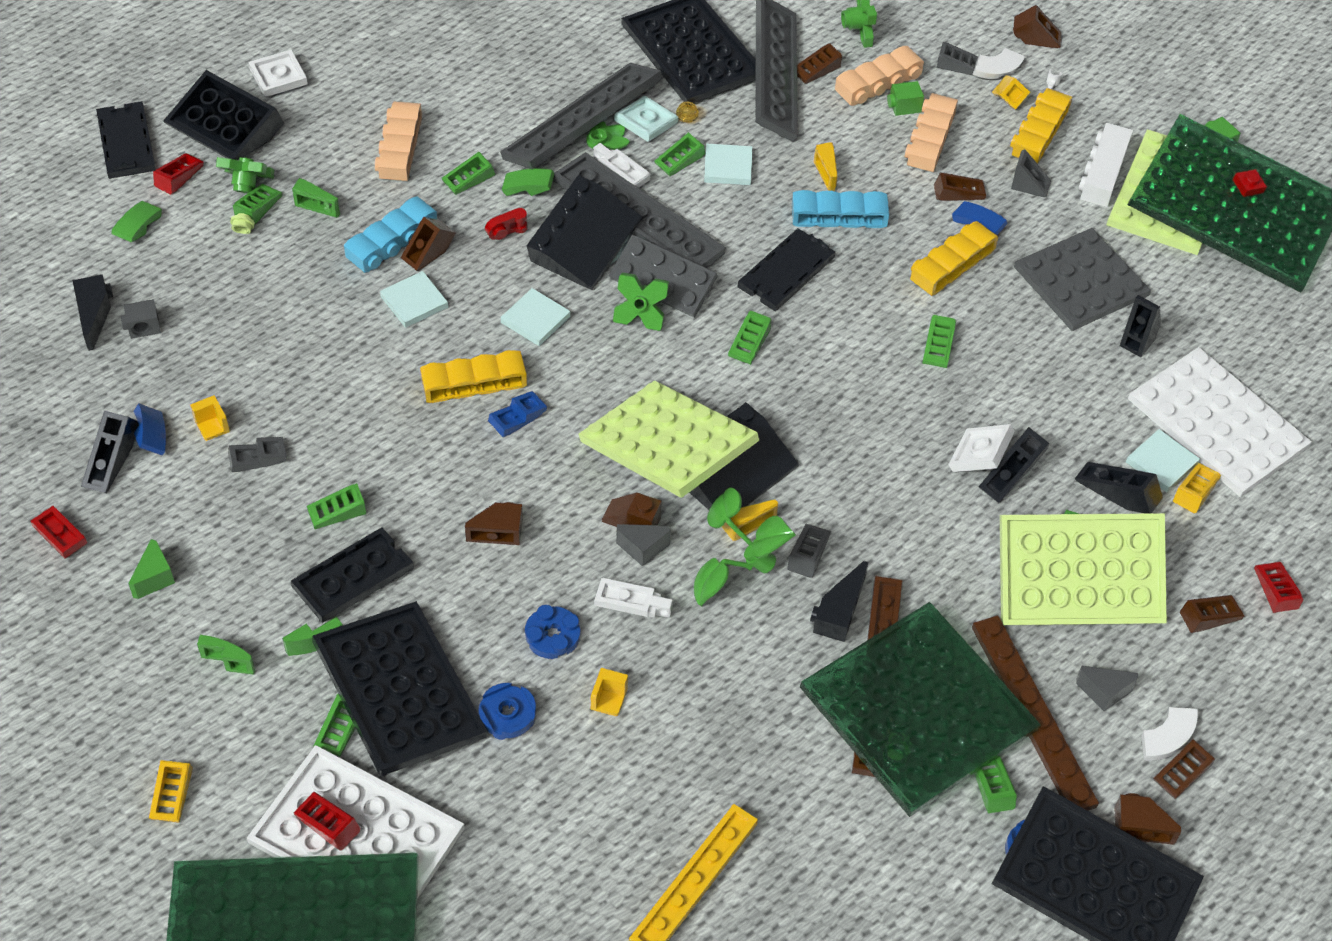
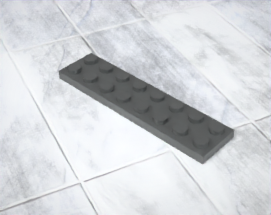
(776, 69)
(581, 115)
(658, 222)

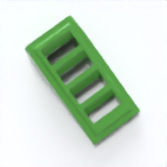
(687, 141)
(477, 160)
(314, 198)
(260, 209)
(754, 323)
(941, 327)
(347, 512)
(329, 722)
(1000, 798)

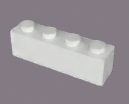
(1106, 164)

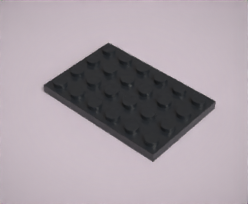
(691, 48)
(399, 688)
(1095, 875)

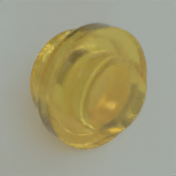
(687, 112)

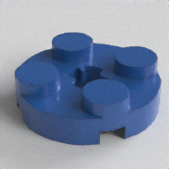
(547, 618)
(510, 725)

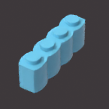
(842, 209)
(387, 236)

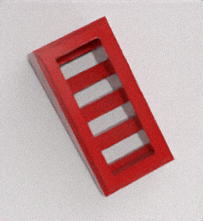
(168, 176)
(1276, 601)
(343, 829)

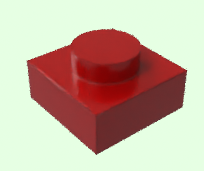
(1249, 183)

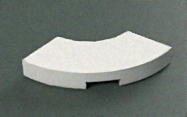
(996, 66)
(1170, 736)

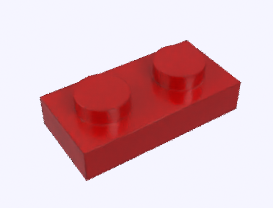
(59, 532)

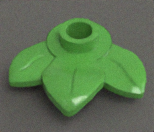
(609, 136)

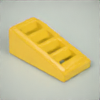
(826, 164)
(1193, 494)
(751, 517)
(166, 768)

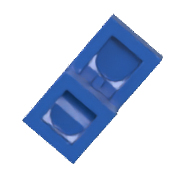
(970, 212)
(519, 413)
(151, 429)

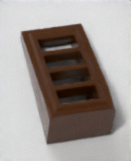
(828, 54)
(950, 188)
(1197, 620)
(1199, 754)

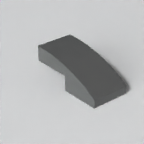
(264, 453)

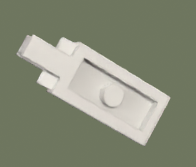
(621, 165)
(632, 599)

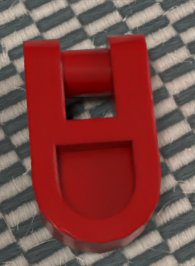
(507, 223)

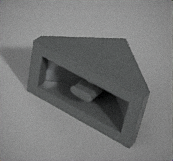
(1030, 177)
(643, 541)
(1105, 685)

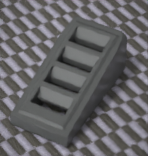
(953, 59)
(805, 564)

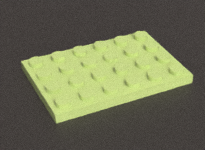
(1136, 222)
(668, 438)
(1082, 569)

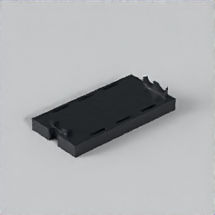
(125, 140)
(786, 269)
(351, 575)

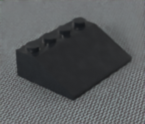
(224, 117)
(583, 233)
(755, 468)

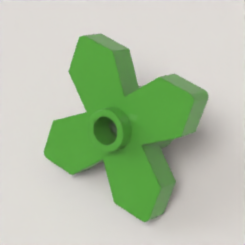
(861, 18)
(244, 172)
(648, 311)

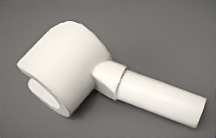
(1053, 80)

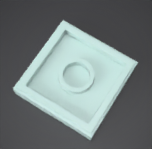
(646, 118)
(728, 164)
(414, 299)
(535, 317)
(1164, 458)

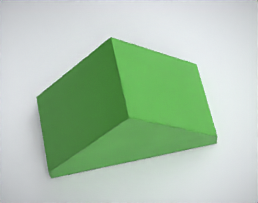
(151, 572)

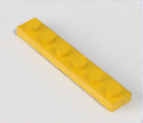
(696, 877)

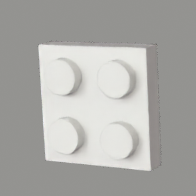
(278, 73)
(981, 448)

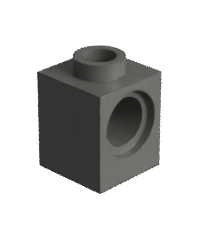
(141, 319)

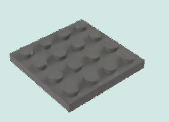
(1081, 279)

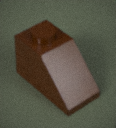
(1036, 29)
(427, 243)
(633, 510)
(496, 525)
(1145, 820)

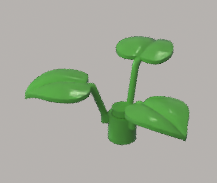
(769, 537)

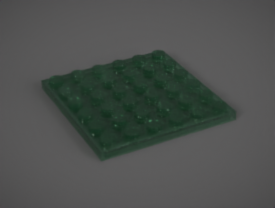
(919, 708)

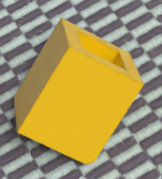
(1011, 91)
(209, 418)
(609, 692)

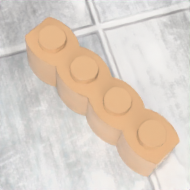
(876, 76)
(931, 132)
(399, 141)

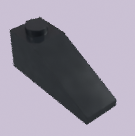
(93, 306)
(1141, 326)
(109, 451)
(1014, 465)
(1125, 487)
(839, 604)

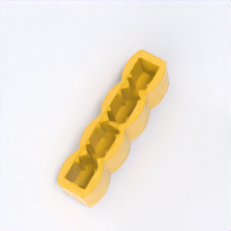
(1041, 124)
(953, 258)
(473, 376)

